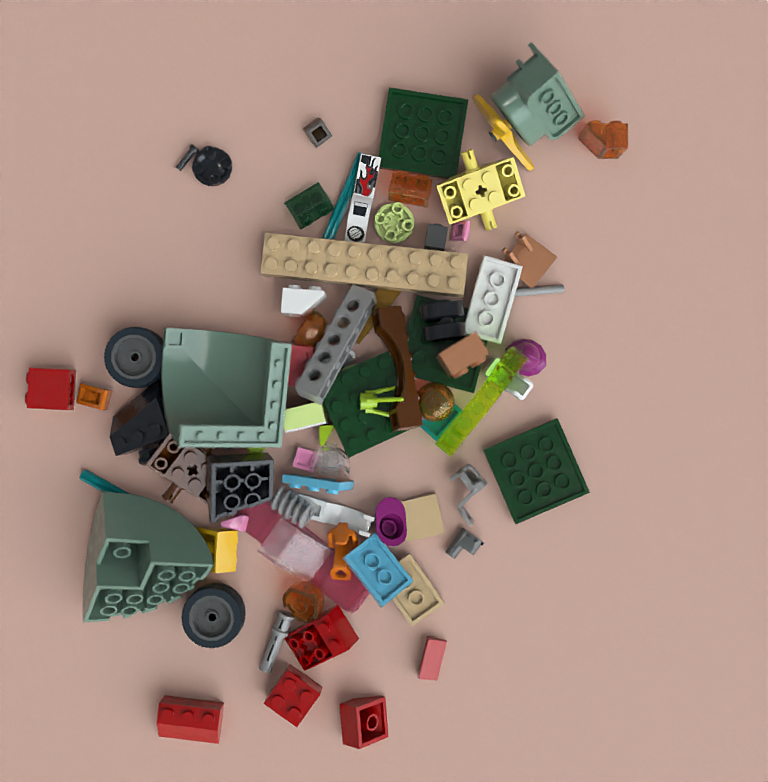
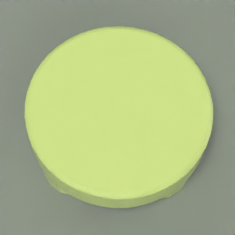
(394, 223)

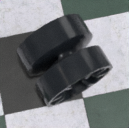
(442, 314)

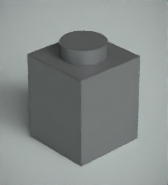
(436, 237)

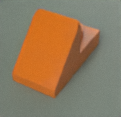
(94, 397)

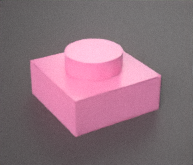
(302, 458)

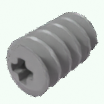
(291, 508)

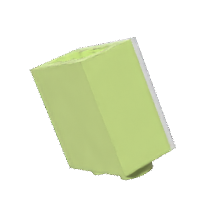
(304, 417)

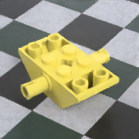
(499, 186)

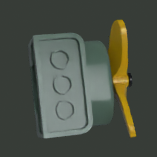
(534, 105)

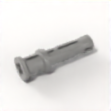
(278, 632)

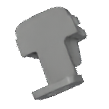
(472, 484)

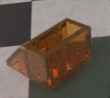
(605, 139)

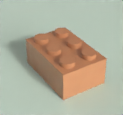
(462, 354)

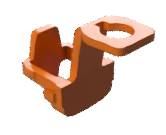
(342, 540)

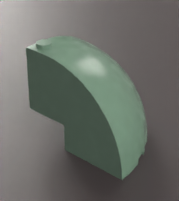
(139, 557)

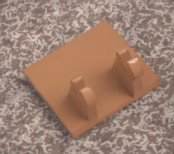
(532, 257)

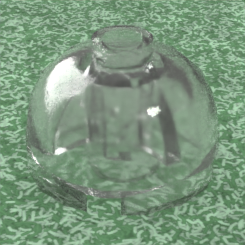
(330, 461)

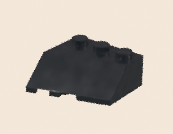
(140, 422)

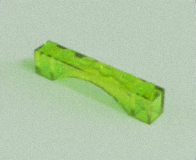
(482, 402)

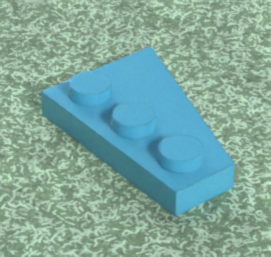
(315, 484)

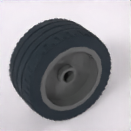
(121, 355)
(204, 628)

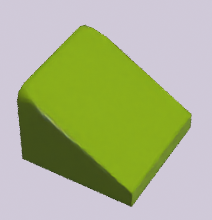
(324, 433)

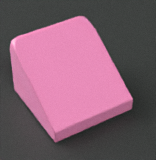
(238, 523)

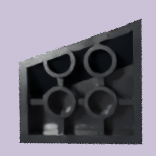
(238, 482)

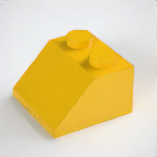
(222, 546)

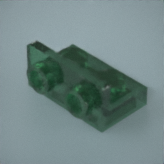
(309, 205)

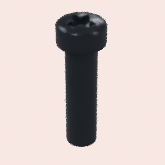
(187, 157)

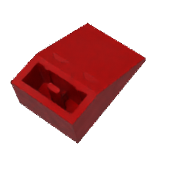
(322, 638)

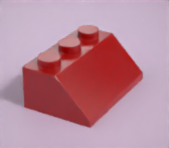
(190, 719)

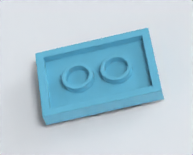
(378, 570)

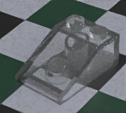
(294, 549)

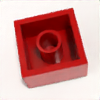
(293, 695)

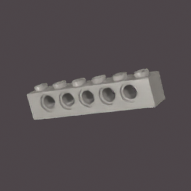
(318, 389)

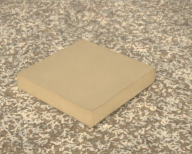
(423, 517)

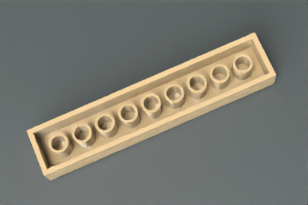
(364, 265)

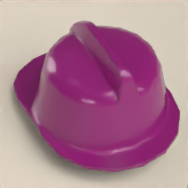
(391, 521)

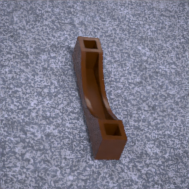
(390, 327)

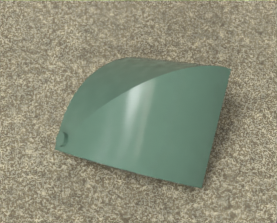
(224, 388)

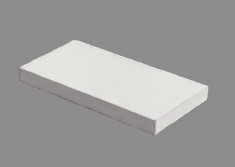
(492, 299)

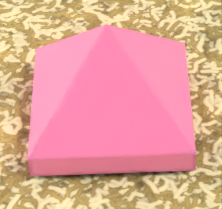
(460, 231)

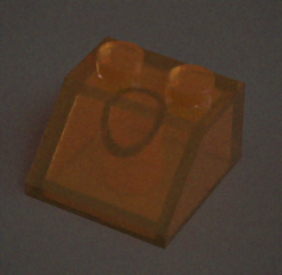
(410, 189)

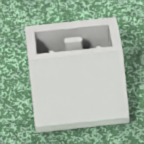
(301, 302)

